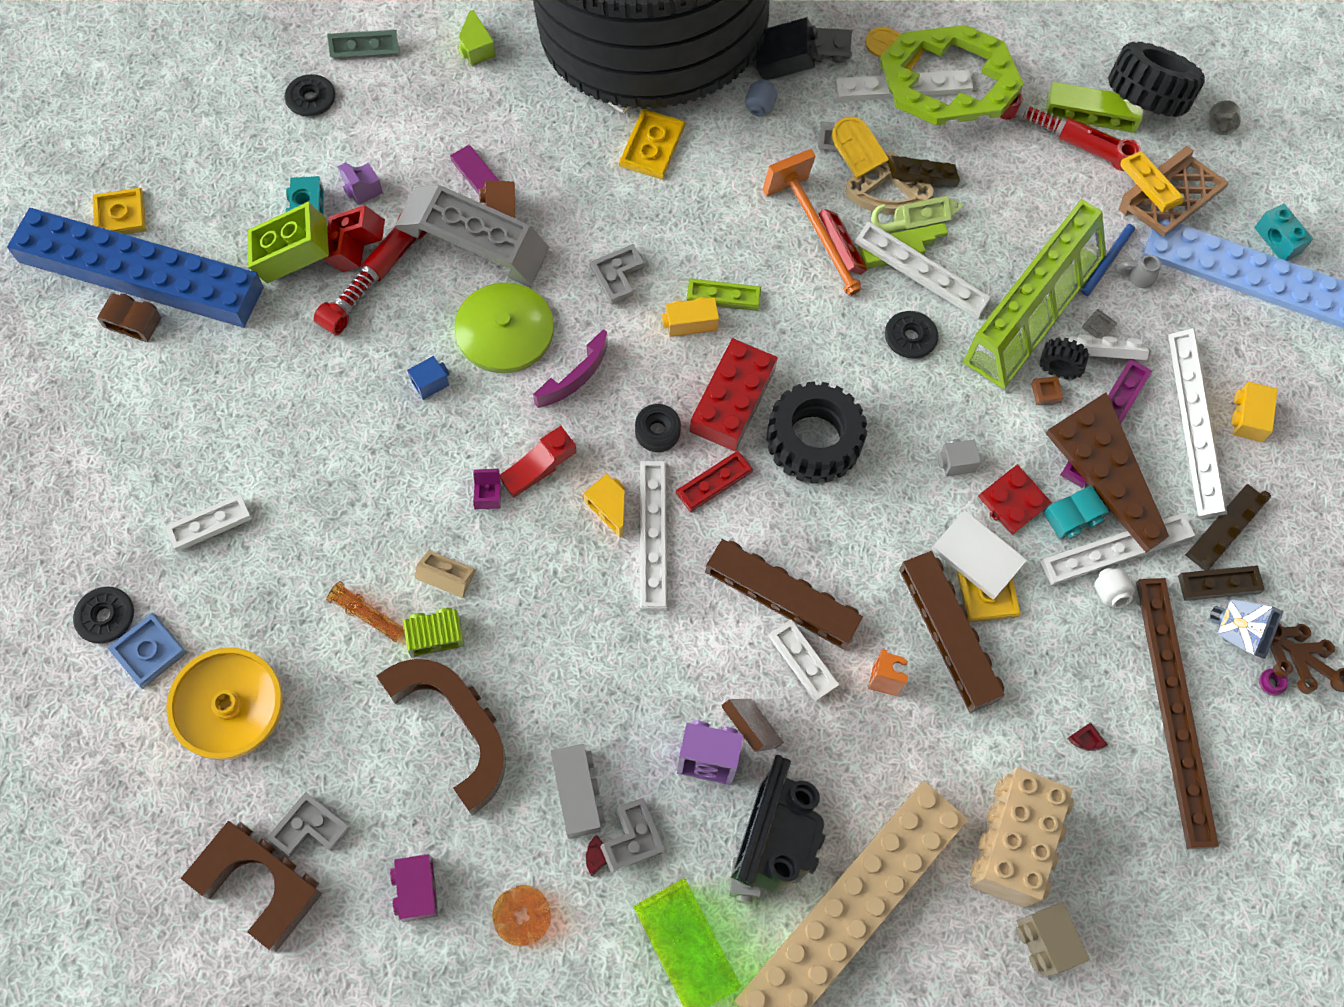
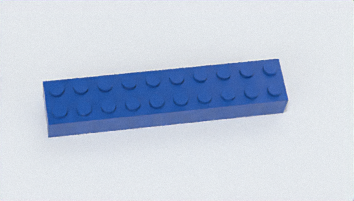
(136, 267)

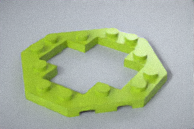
(964, 107)

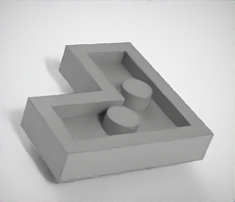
(613, 268)
(305, 819)
(640, 837)

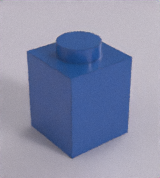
(429, 377)

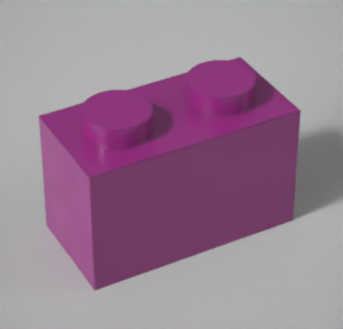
(415, 888)

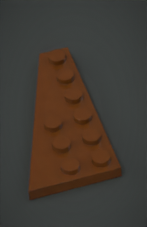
(1104, 459)

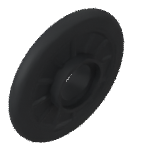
(307, 83)
(908, 347)
(115, 626)

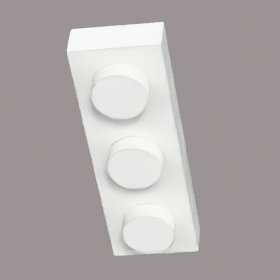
(1113, 347)
(208, 522)
(803, 660)

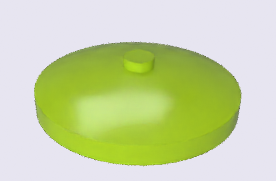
(504, 327)

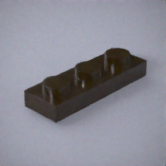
(923, 171)
(1221, 583)

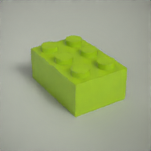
(287, 242)

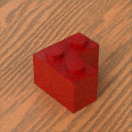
(349, 234)

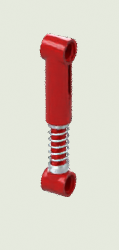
(1075, 133)
(334, 315)

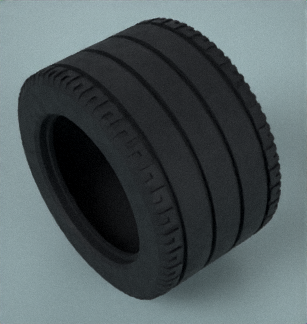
(651, 48)

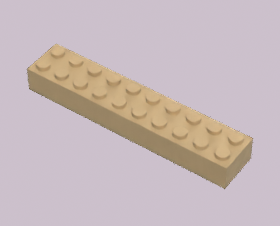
(856, 903)

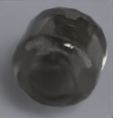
(1224, 117)

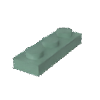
(363, 43)

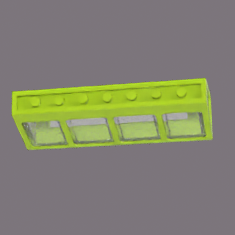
(1039, 296)

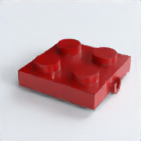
(1014, 499)

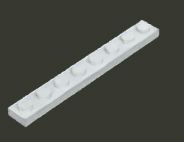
(1197, 424)

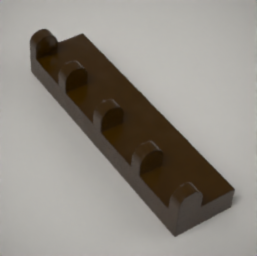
(1227, 527)

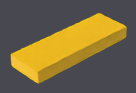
(1152, 181)

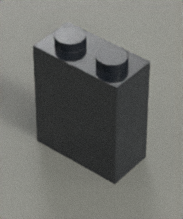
(787, 49)

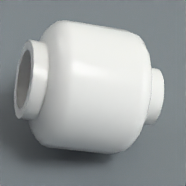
(1114, 588)

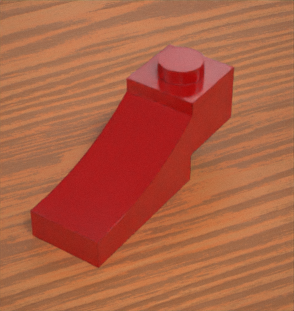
(539, 462)

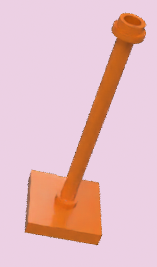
(791, 173)

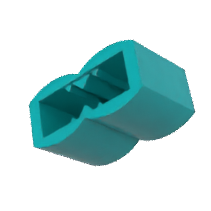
(1076, 512)

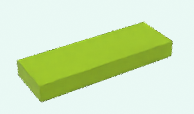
(725, 294)

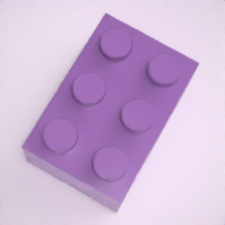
(709, 752)

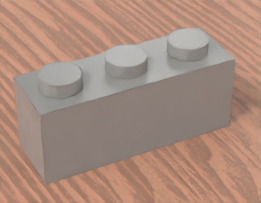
(577, 790)

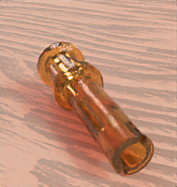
(355, 605)

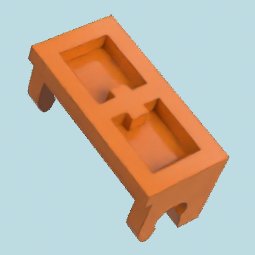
(884, 677)

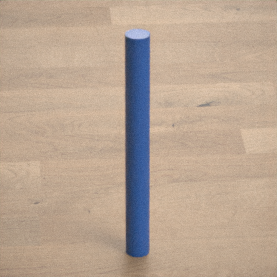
(1107, 260)

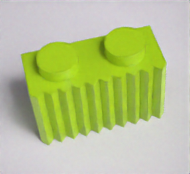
(433, 632)

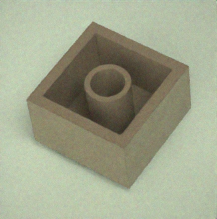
(1052, 940)

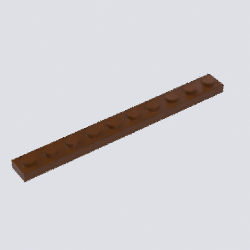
(1177, 715)

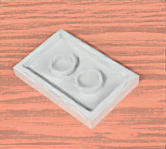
(979, 554)

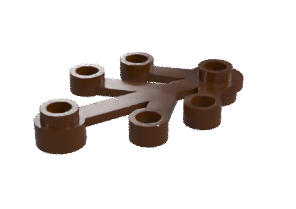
(1302, 657)

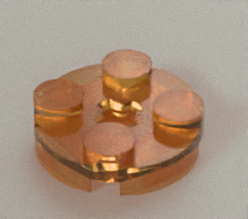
(506, 923)

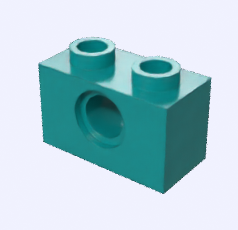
(305, 190)
(1283, 232)

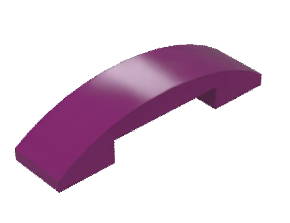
(553, 392)

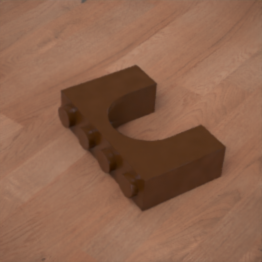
(292, 893)

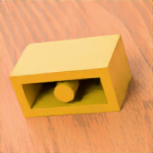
(1254, 411)

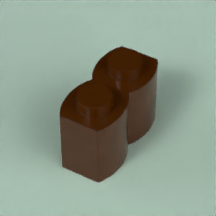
(129, 317)

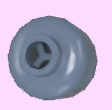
(761, 97)

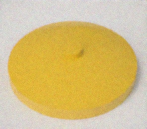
(224, 703)

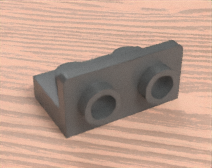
(834, 44)

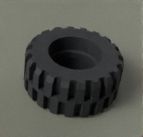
(1156, 79)
(823, 403)

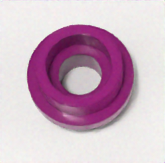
(1281, 683)

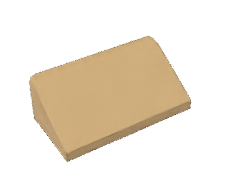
(444, 573)

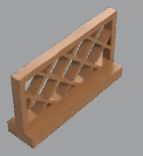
(1172, 171)

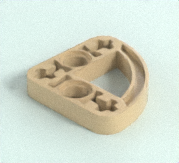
(870, 203)

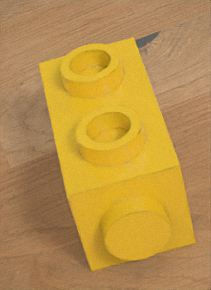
(691, 316)

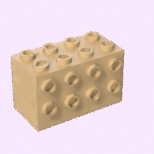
(1022, 838)

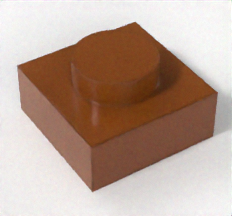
(1047, 390)

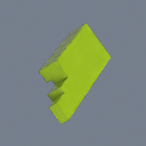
(915, 238)

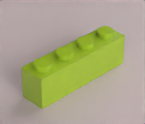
(1093, 107)

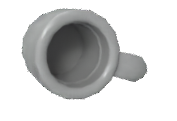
(1142, 272)

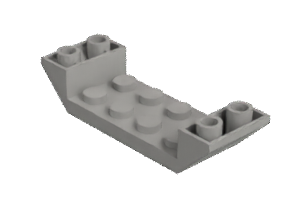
(475, 229)

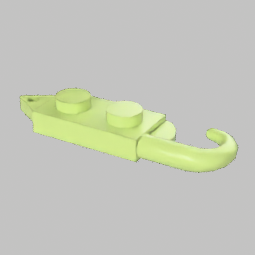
(918, 213)

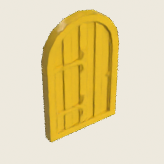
(881, 38)
(858, 146)

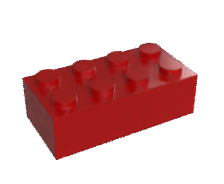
(733, 394)

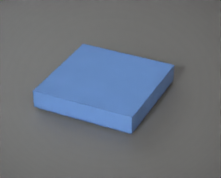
(147, 650)

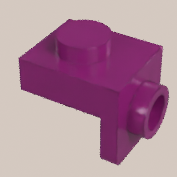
(487, 489)

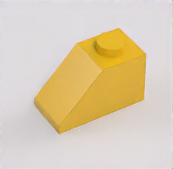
(607, 501)

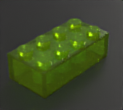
(686, 946)

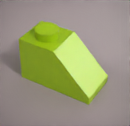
(475, 40)

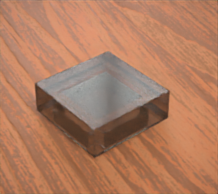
(1099, 324)

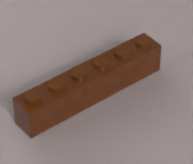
(783, 593)
(951, 631)

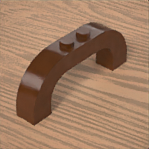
(423, 674)

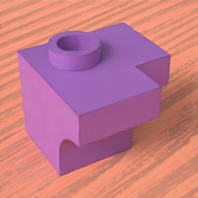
(360, 182)

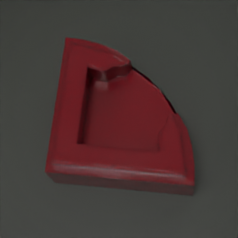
(1088, 739)
(594, 856)

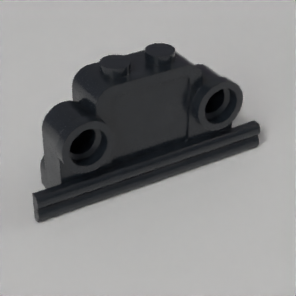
(781, 832)

